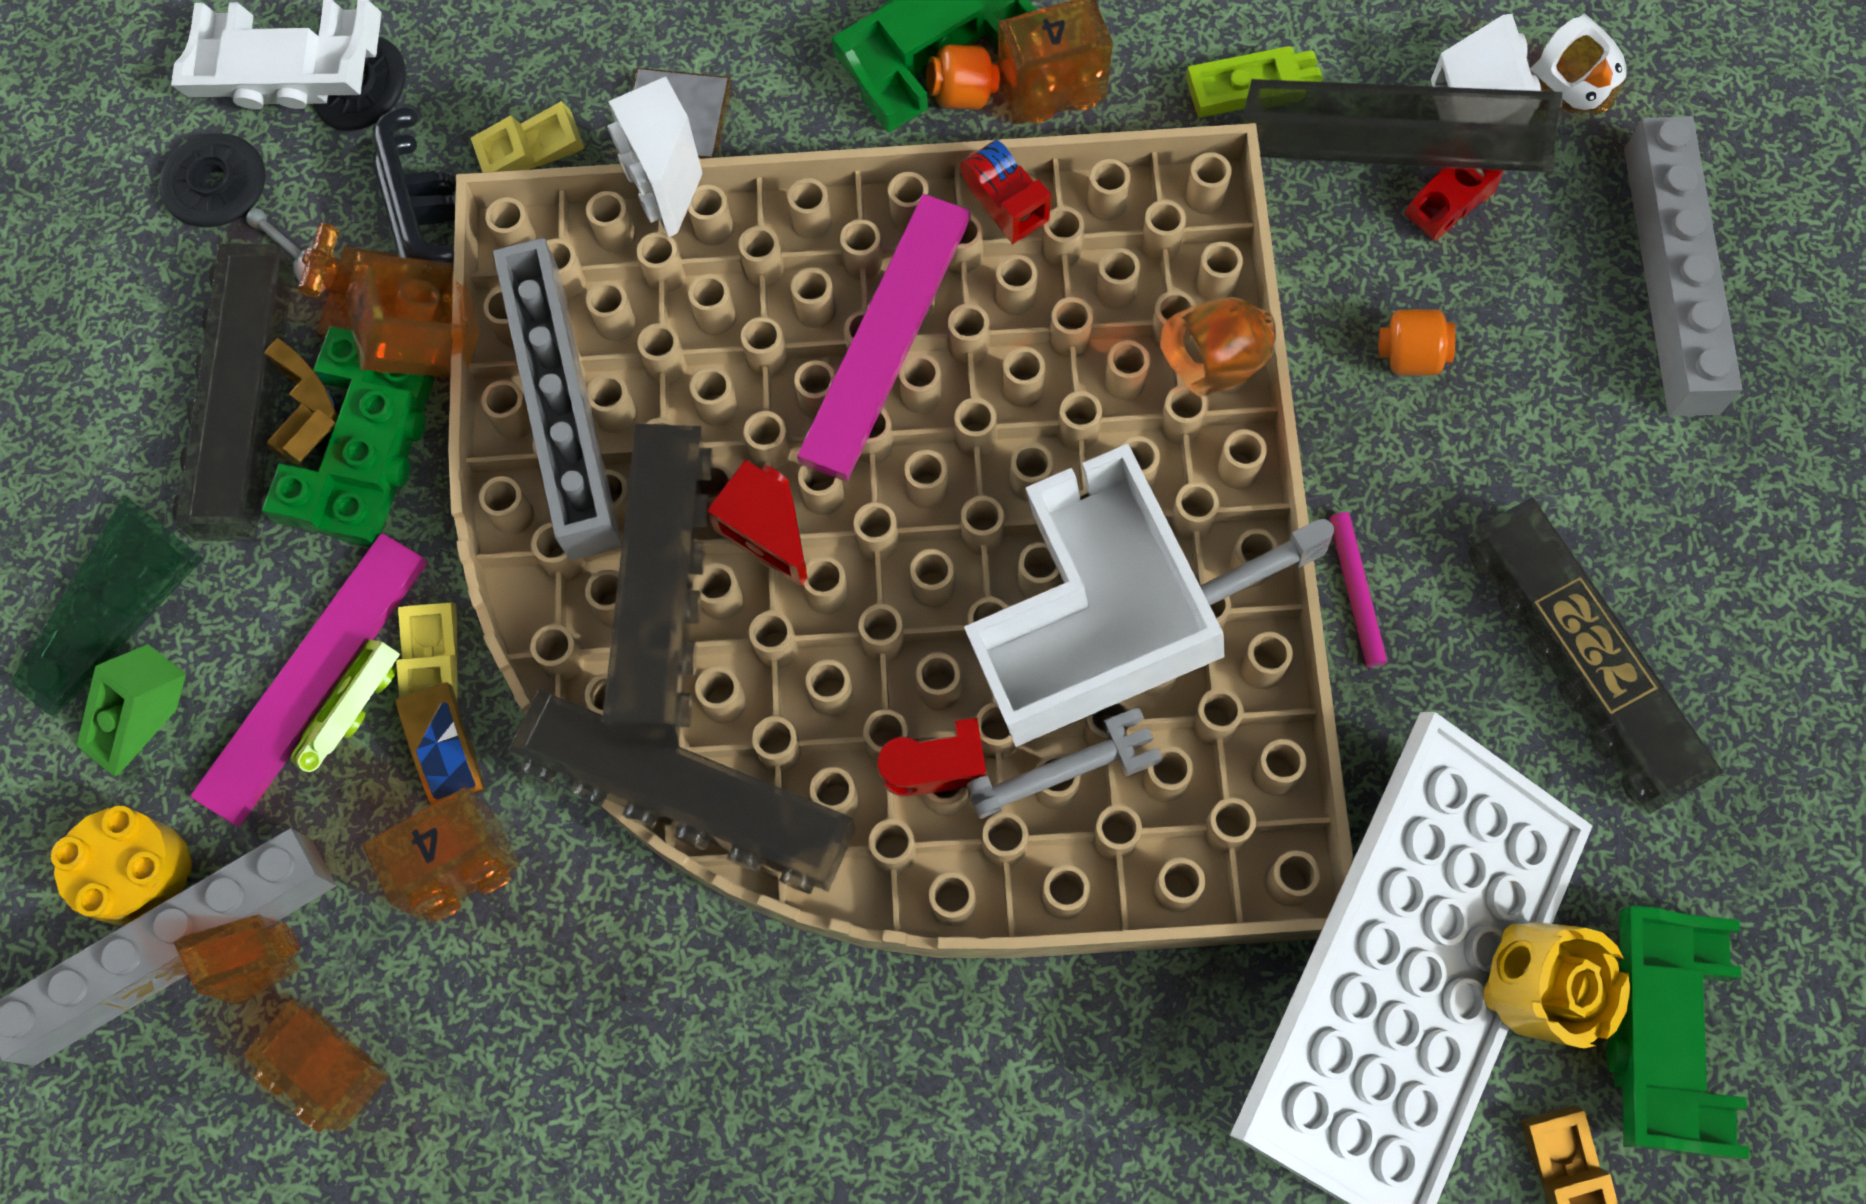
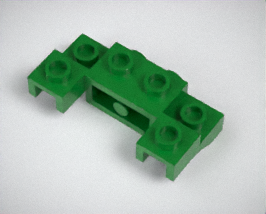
(898, 39)
(364, 454)
(1661, 1039)

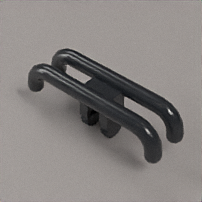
(411, 197)

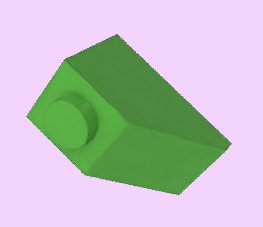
(128, 706)

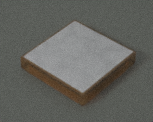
(702, 98)

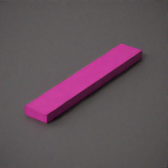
(884, 338)
(307, 679)

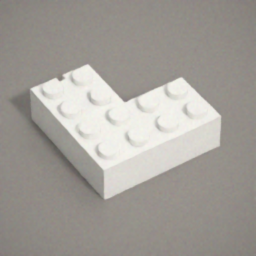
(1119, 619)

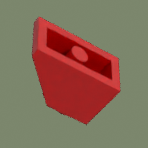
(761, 518)

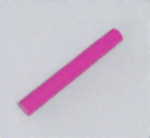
(1358, 590)

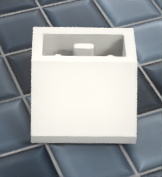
(1488, 60)
(657, 151)

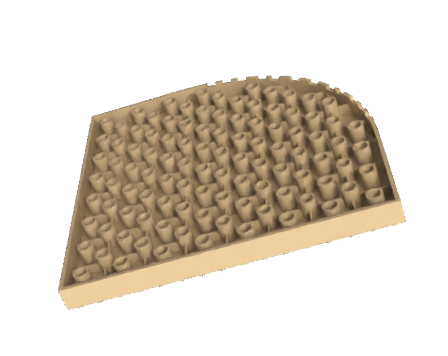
(1012, 378)

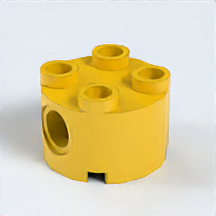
(120, 865)
(1557, 983)

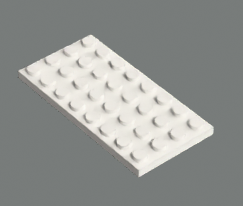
(1391, 1011)

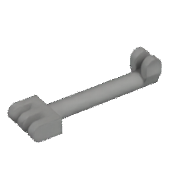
(1304, 547)
(1119, 746)

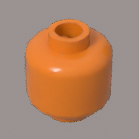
(962, 77)
(1417, 342)

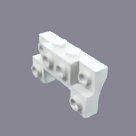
(276, 64)

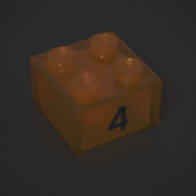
(1054, 60)
(405, 315)
(442, 857)

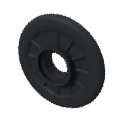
(378, 95)
(220, 205)

